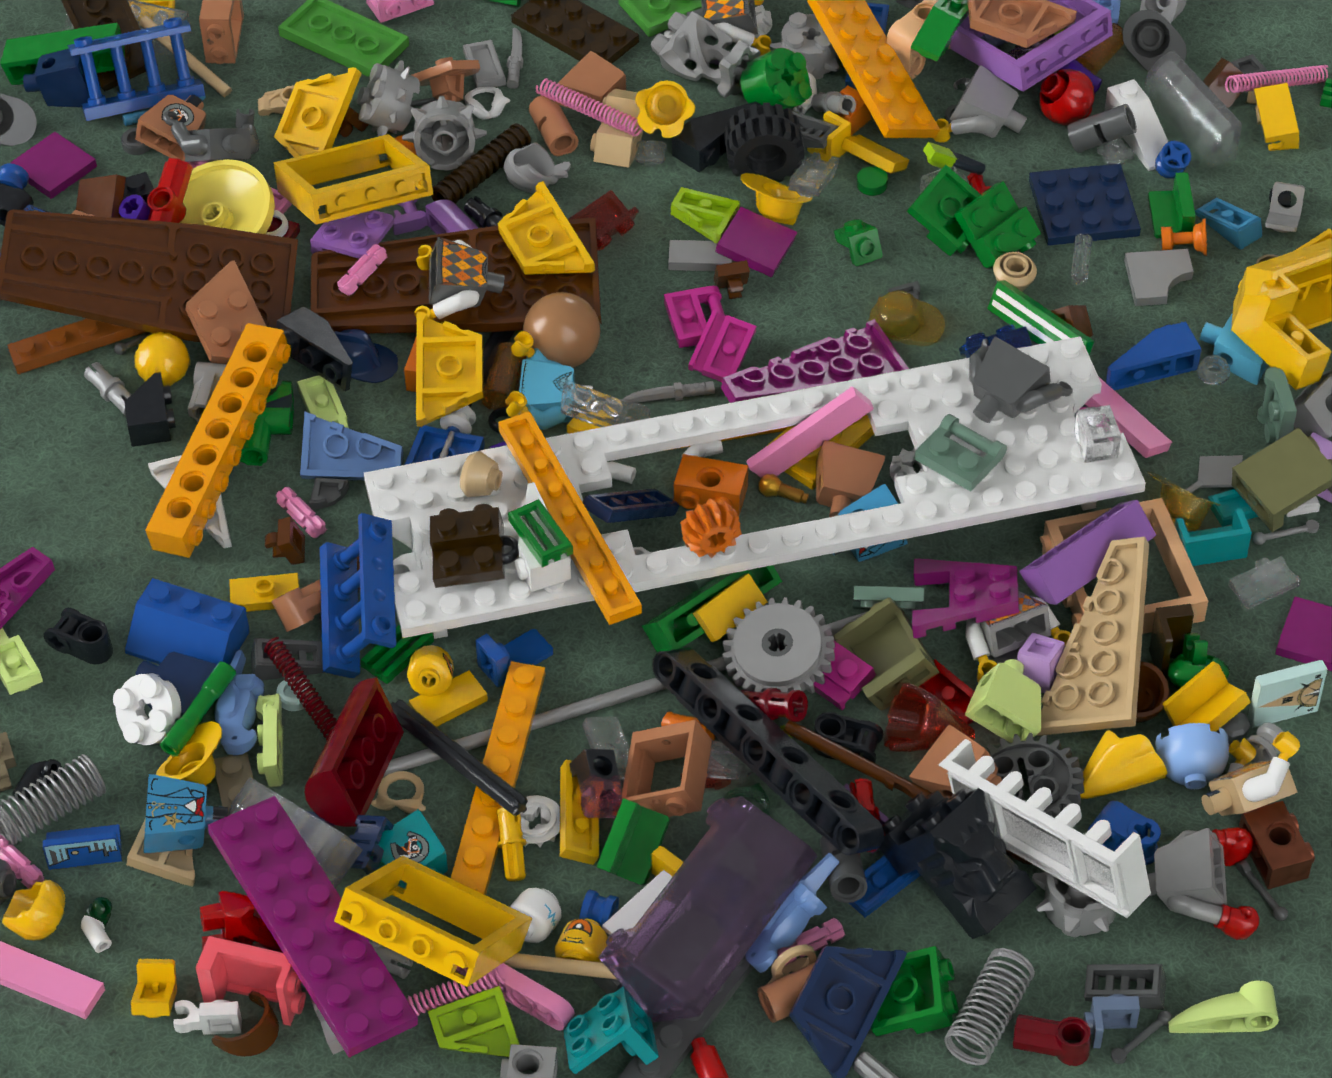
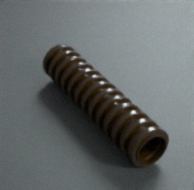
(481, 165)

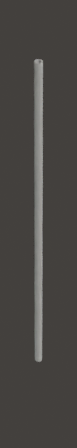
(568, 711)

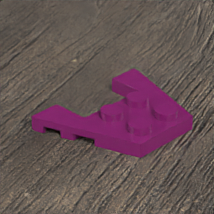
(974, 592)

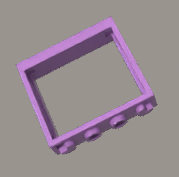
(1091, 28)

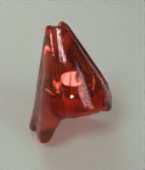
(919, 720)

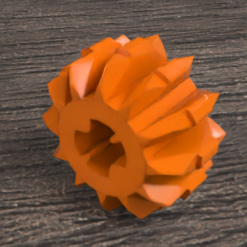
(710, 528)

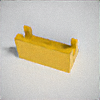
(1277, 117)

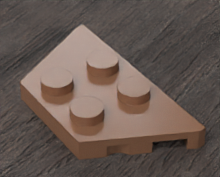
(1019, 20)
(221, 313)

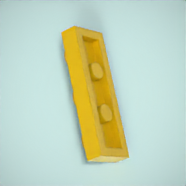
(577, 833)

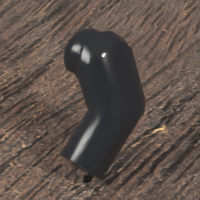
(34, 772)

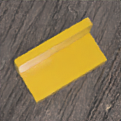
(1206, 700)

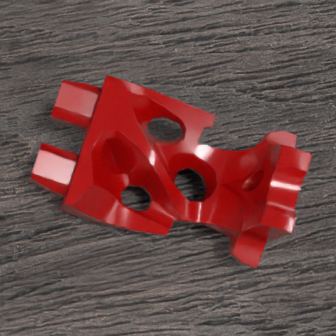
(237, 921)

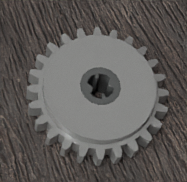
(774, 627)

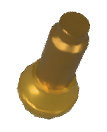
(771, 486)

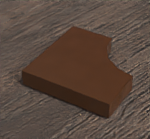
(101, 195)

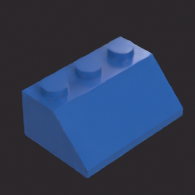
(185, 623)

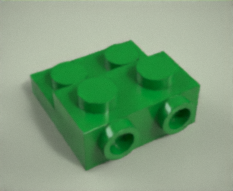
(937, 207)
(997, 225)
(919, 995)

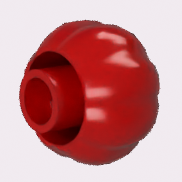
(1066, 96)

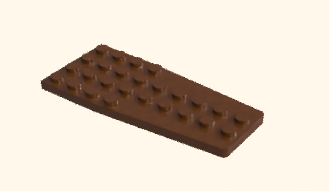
(137, 269)
(398, 286)

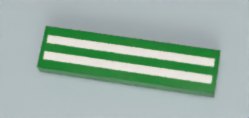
(1022, 311)

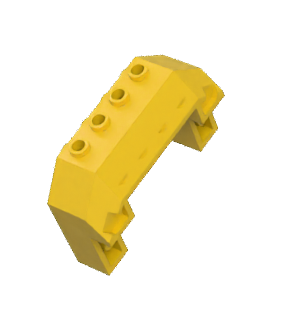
(1280, 305)

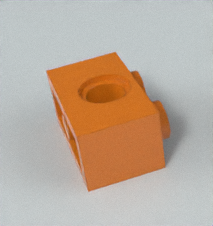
(710, 478)

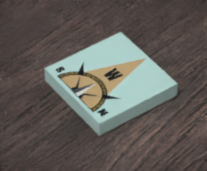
(1287, 693)

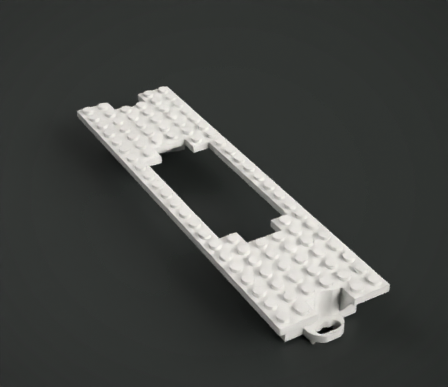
(1036, 475)

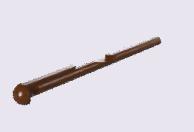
(861, 764)

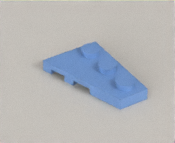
(342, 453)

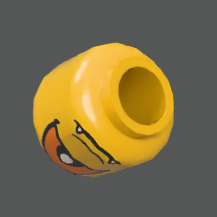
(430, 670)
(581, 941)

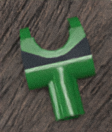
(275, 420)

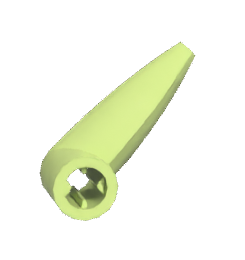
(1243, 1011)

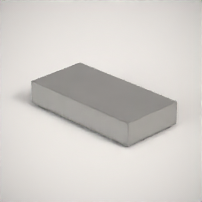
(490, 70)
(694, 255)

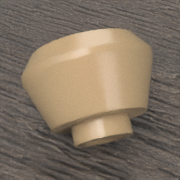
(1015, 269)
(480, 475)

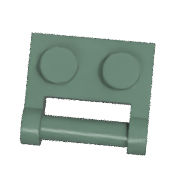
(1278, 406)
(955, 460)
(904, 597)

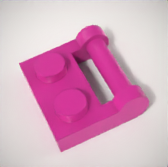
(687, 315)

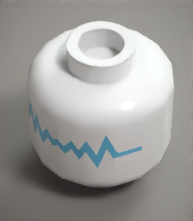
(543, 909)

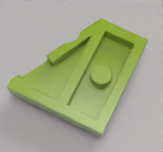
(704, 212)
(475, 1024)

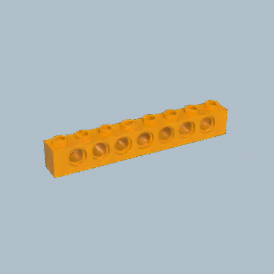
(218, 441)

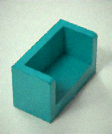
(1216, 543)

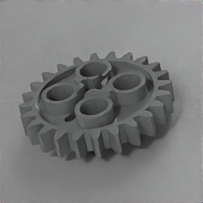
(1045, 767)

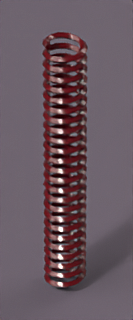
(319, 717)

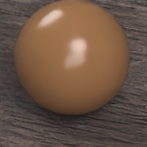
(563, 328)

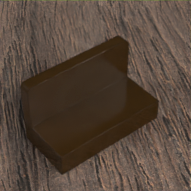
(1168, 634)

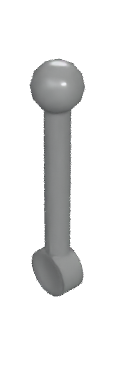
(1311, 526)

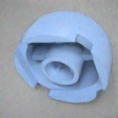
(1193, 754)

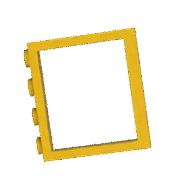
(355, 196)
(492, 921)

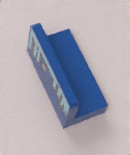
(83, 847)

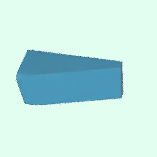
(1231, 222)

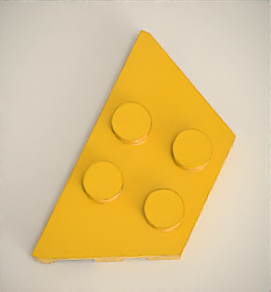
(316, 112)
(543, 237)
(446, 369)

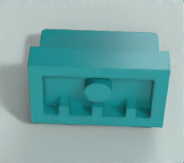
(611, 1021)

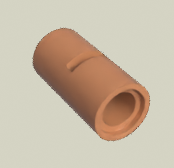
(553, 126)
(780, 995)

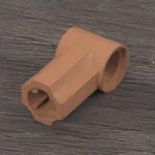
(298, 605)

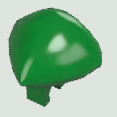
(1192, 661)

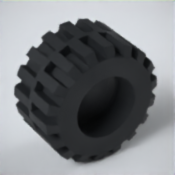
(764, 142)

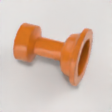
(1197, 237)

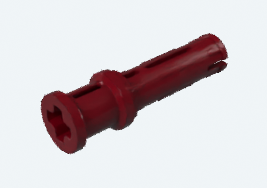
(780, 704)

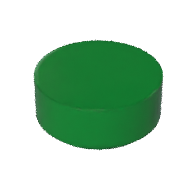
(872, 181)

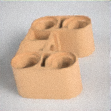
(903, 34)

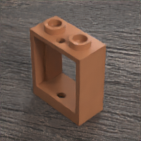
(222, 25)
(648, 747)

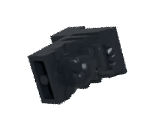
(957, 857)

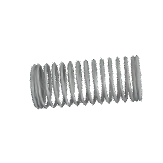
(8, 827)
(971, 1033)

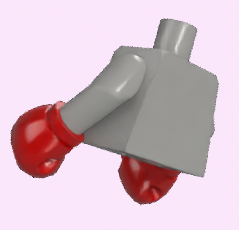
(1193, 879)

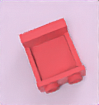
(248, 968)

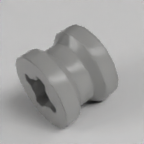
(1263, 742)

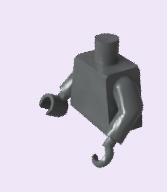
(217, 143)
(1010, 381)

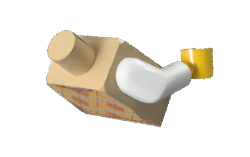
(1252, 784)

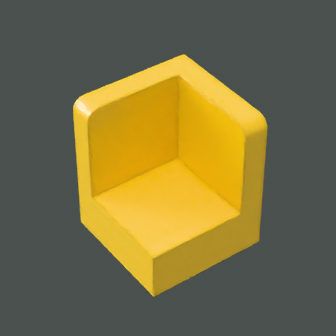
(834, 139)

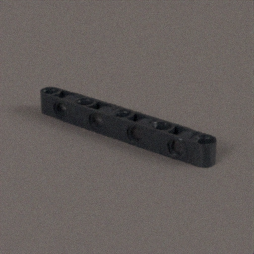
(768, 751)

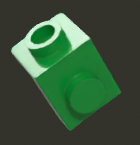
(861, 240)

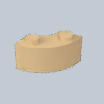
(611, 144)

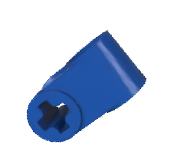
(1125, 822)

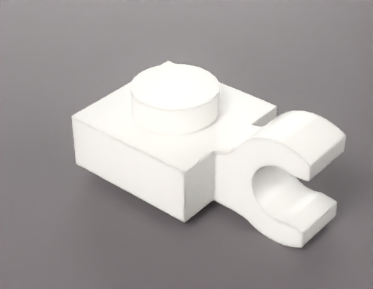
(210, 1017)

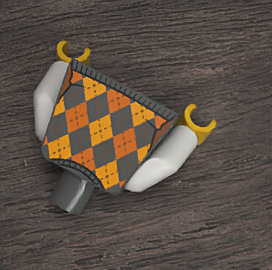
(735, 19)
(455, 277)

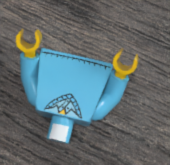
(539, 385)

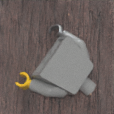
(982, 108)

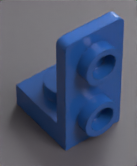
(495, 657)

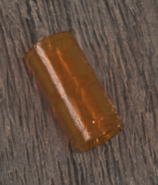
(1099, 55)
(502, 377)

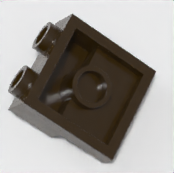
(467, 546)

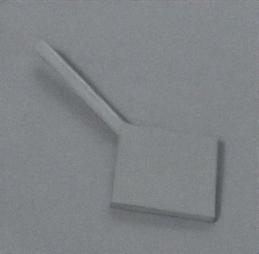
(1215, 471)

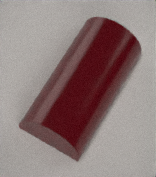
(354, 756)

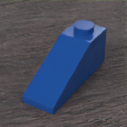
(1157, 356)

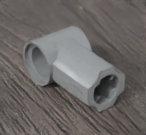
(204, 380)

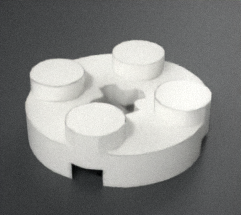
(130, 708)

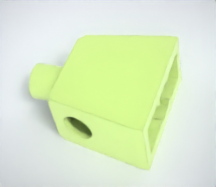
(1007, 702)

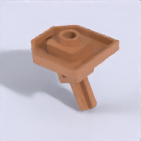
(448, 77)

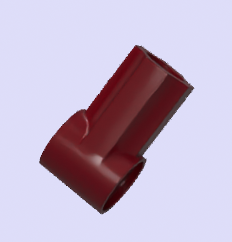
(1051, 1038)

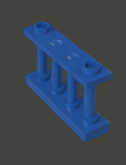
(127, 99)
(340, 596)

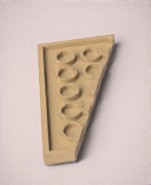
(1102, 657)

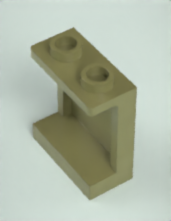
(1282, 477)
(887, 644)

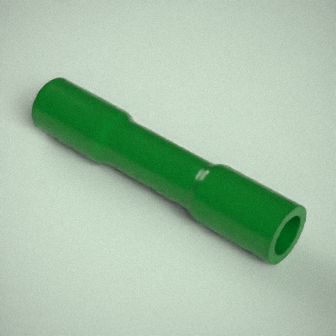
(186, 725)

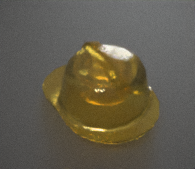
(908, 319)
(1183, 503)

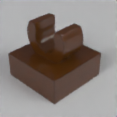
(351, 119)
(732, 277)
(287, 542)

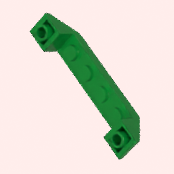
(939, 28)

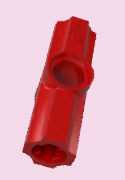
(168, 197)

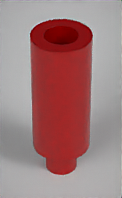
(707, 1060)

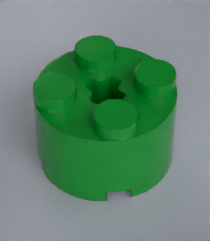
(777, 79)

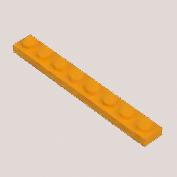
(563, 503)
(504, 757)

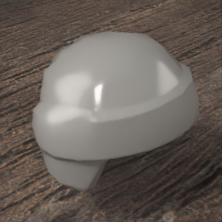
(532, 165)

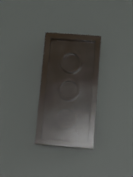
(100, 12)
(575, 28)

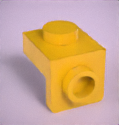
(155, 988)

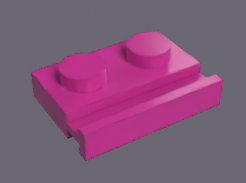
(722, 346)
(846, 678)

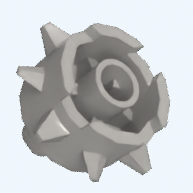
(807, 37)
(388, 98)
(444, 118)
(1071, 909)

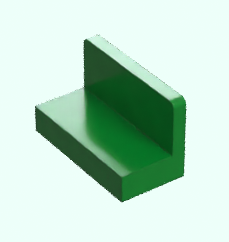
(1173, 207)
(632, 840)

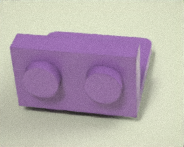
(352, 234)

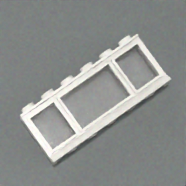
(1051, 843)

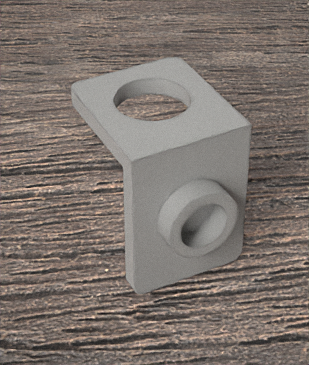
(1285, 218)

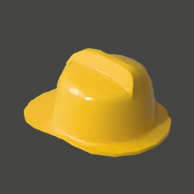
(775, 199)
(196, 759)

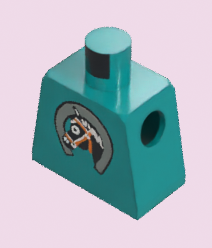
(414, 840)

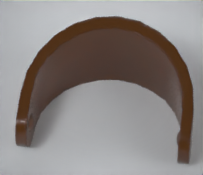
(258, 1038)

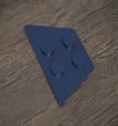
(843, 1001)

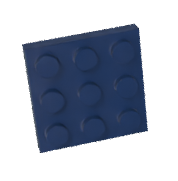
(1084, 202)

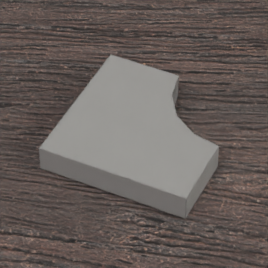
(1155, 273)

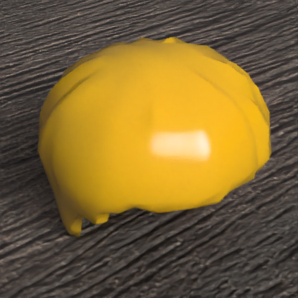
(162, 354)
(35, 910)

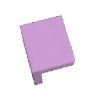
(1040, 659)

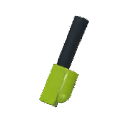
(941, 156)

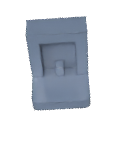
(1111, 1013)

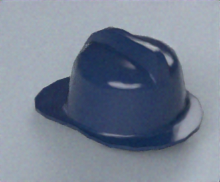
(370, 360)

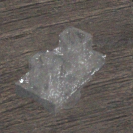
(1263, 583)

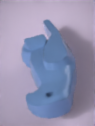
(237, 709)
(791, 916)

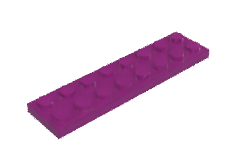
(300, 910)

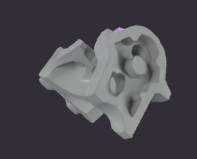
(690, 45)

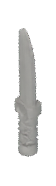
(515, 61)
(676, 391)

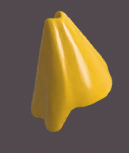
(664, 108)
(1121, 765)

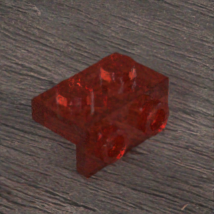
(610, 217)

